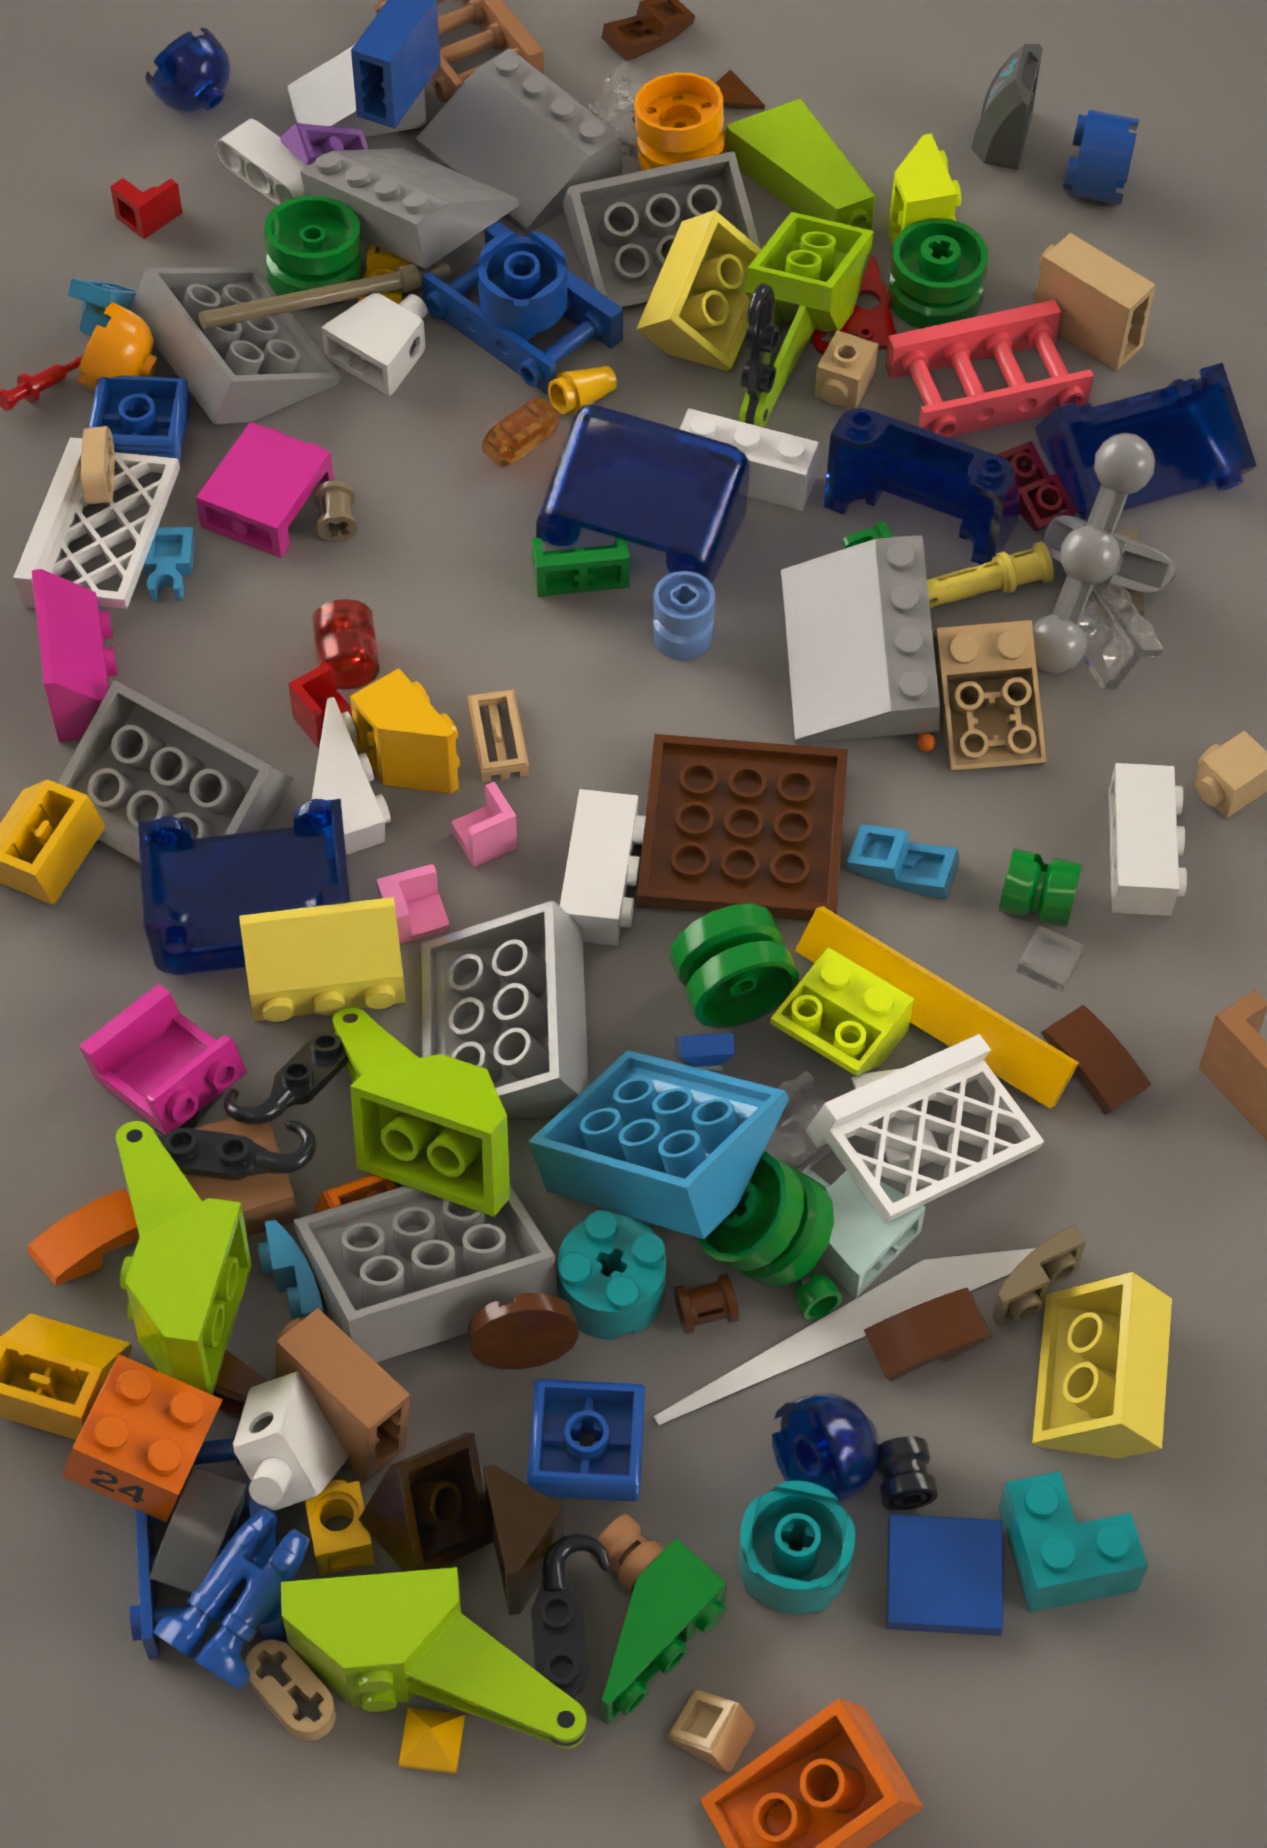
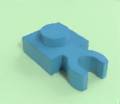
(168, 559)

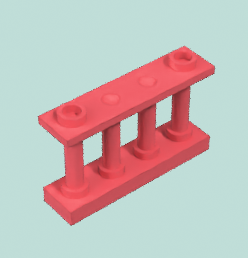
(981, 338)

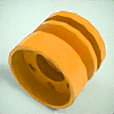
(678, 120)

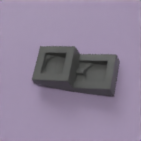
(199, 1529)

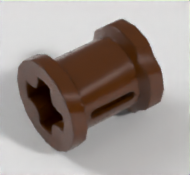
(706, 1303)

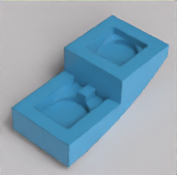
(893, 860)

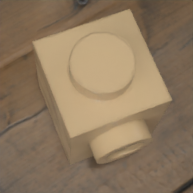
(843, 379)
(1232, 774)

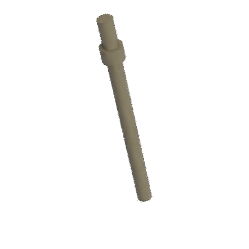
(404, 279)

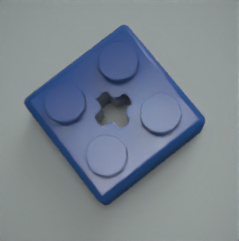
(143, 413)
(560, 1417)

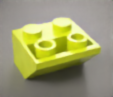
(922, 188)
(845, 1013)

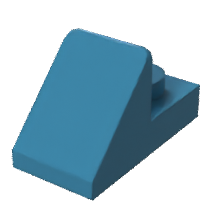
(96, 298)

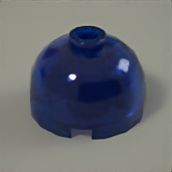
(191, 72)
(826, 1443)

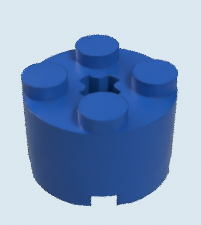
(1102, 156)
(522, 283)

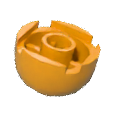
(118, 349)

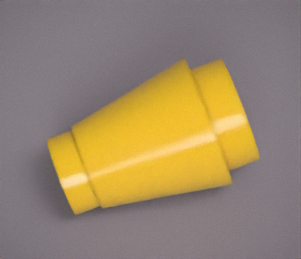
(580, 387)

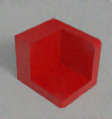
(146, 210)
(310, 697)

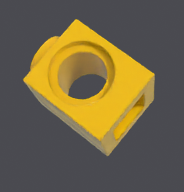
(345, 1548)

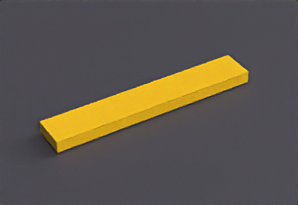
(946, 1010)

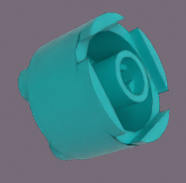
(612, 1274)
(788, 1578)

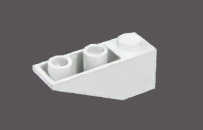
(346, 777)

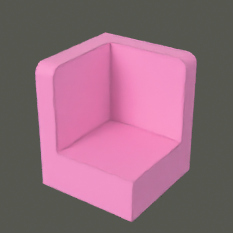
(487, 831)
(416, 902)

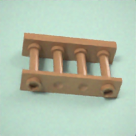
(501, 32)

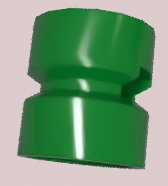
(1040, 887)

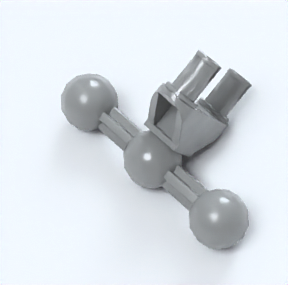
(1096, 554)

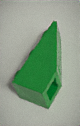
(665, 1611)

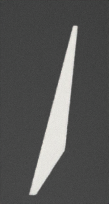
(847, 1324)

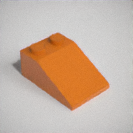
(816, 1788)

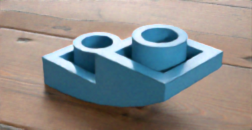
(290, 1270)

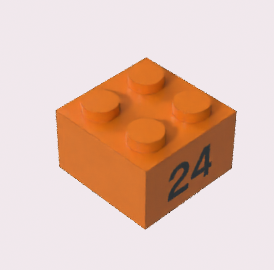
(141, 1438)

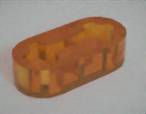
(520, 432)

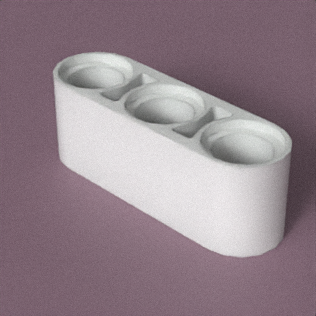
(262, 161)

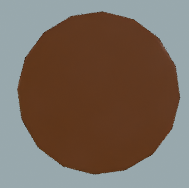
(523, 1332)

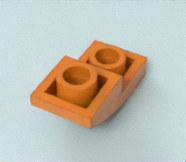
(81, 1238)

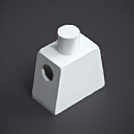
(377, 340)
(286, 1443)

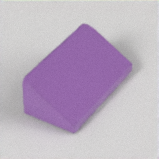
(311, 141)

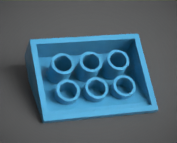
(659, 1142)

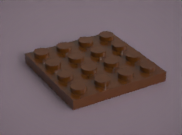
(742, 826)

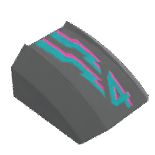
(1008, 109)

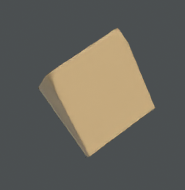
(712, 1730)

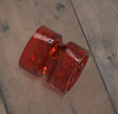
(347, 642)

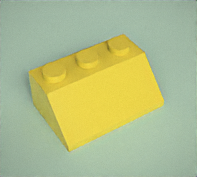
(700, 294)
(323, 959)
(1103, 1368)

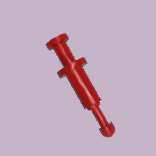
(31, 386)

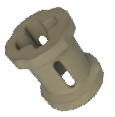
(335, 510)

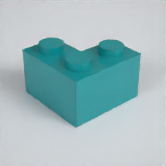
(1062, 1559)

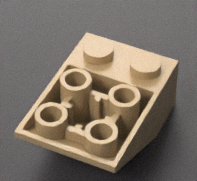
(989, 695)

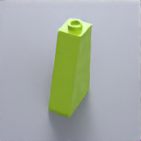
(800, 164)

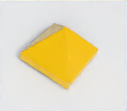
(432, 1740)

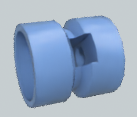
(683, 615)

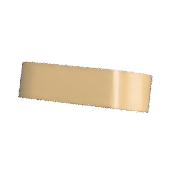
(97, 465)
(300, 1681)

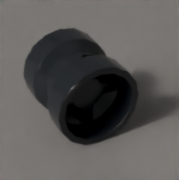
(905, 1474)

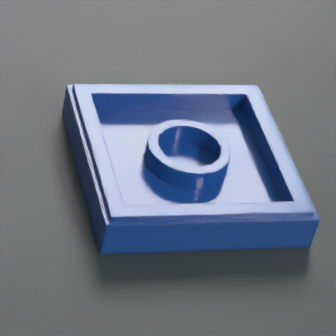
(944, 1574)

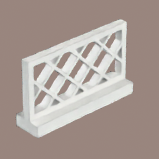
(59, 526)
(896, 1097)

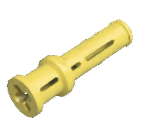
(1002, 573)

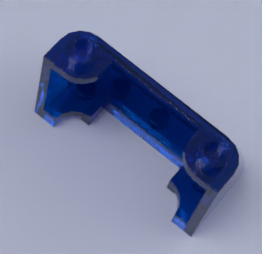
(1187, 425)
(888, 455)
(647, 489)
(204, 884)

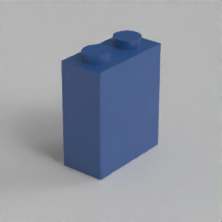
(395, 59)

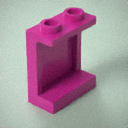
(262, 488)
(161, 1061)

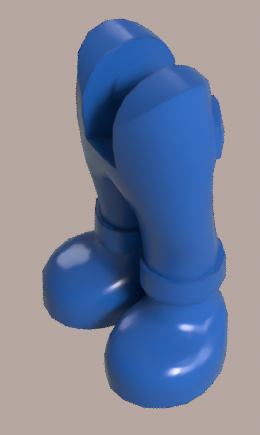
(261, 1595)

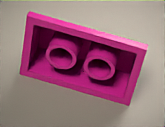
(72, 651)

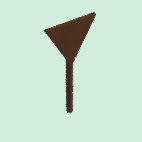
(735, 93)

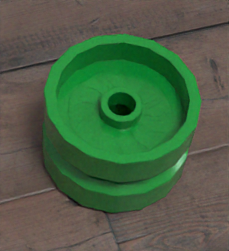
(311, 244)
(937, 272)
(734, 965)
(776, 1227)

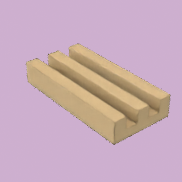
(502, 765)

